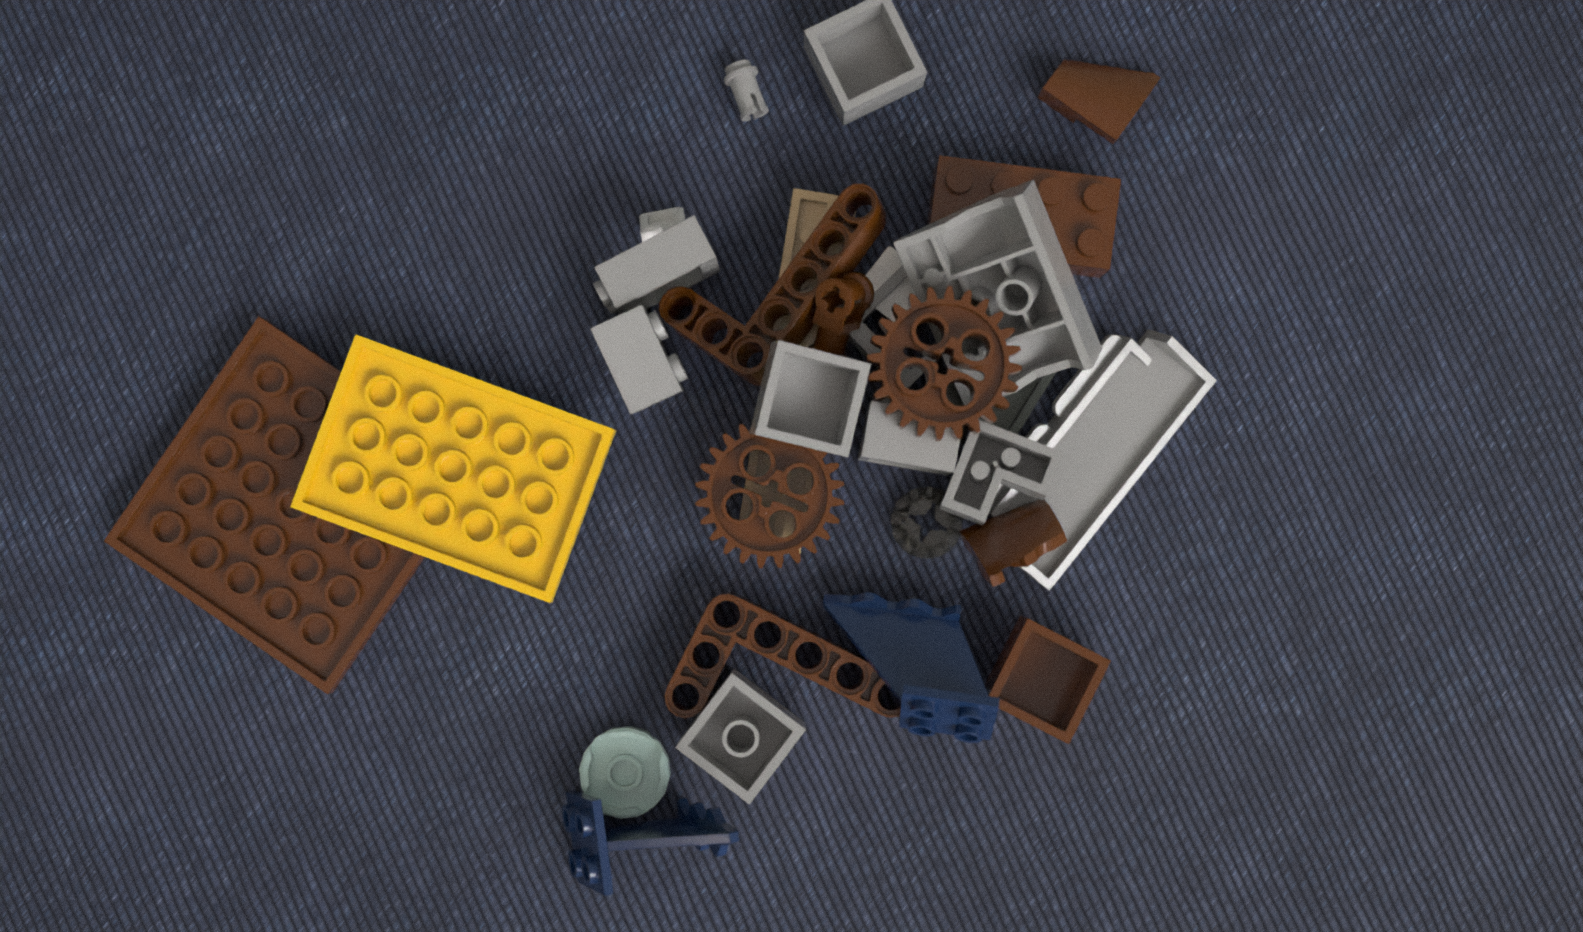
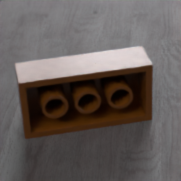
(1077, 204)

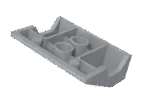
(1014, 259)

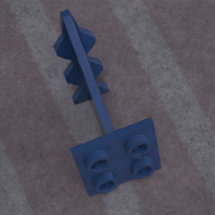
(922, 661)
(593, 840)

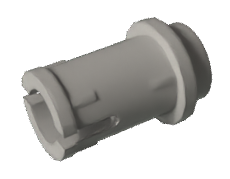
(745, 88)

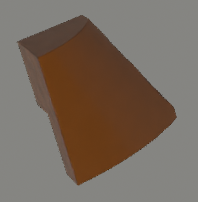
(1098, 95)
(1013, 539)

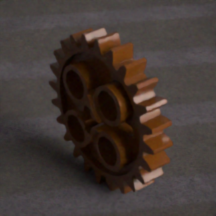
(956, 322)
(753, 533)

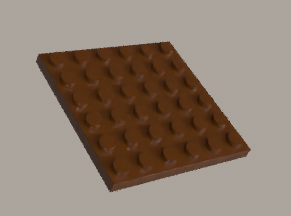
(223, 526)

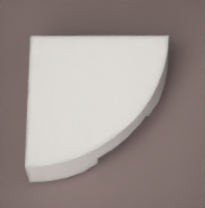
(659, 221)

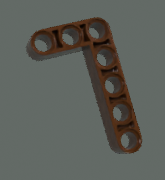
(785, 296)
(782, 652)

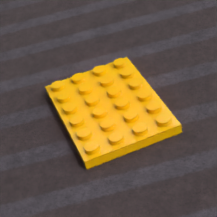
(453, 468)

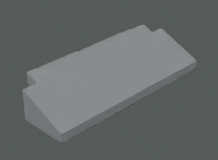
(1110, 431)

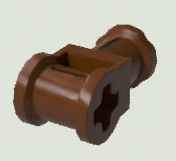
(840, 311)

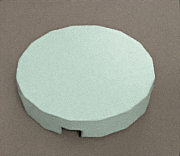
(625, 771)

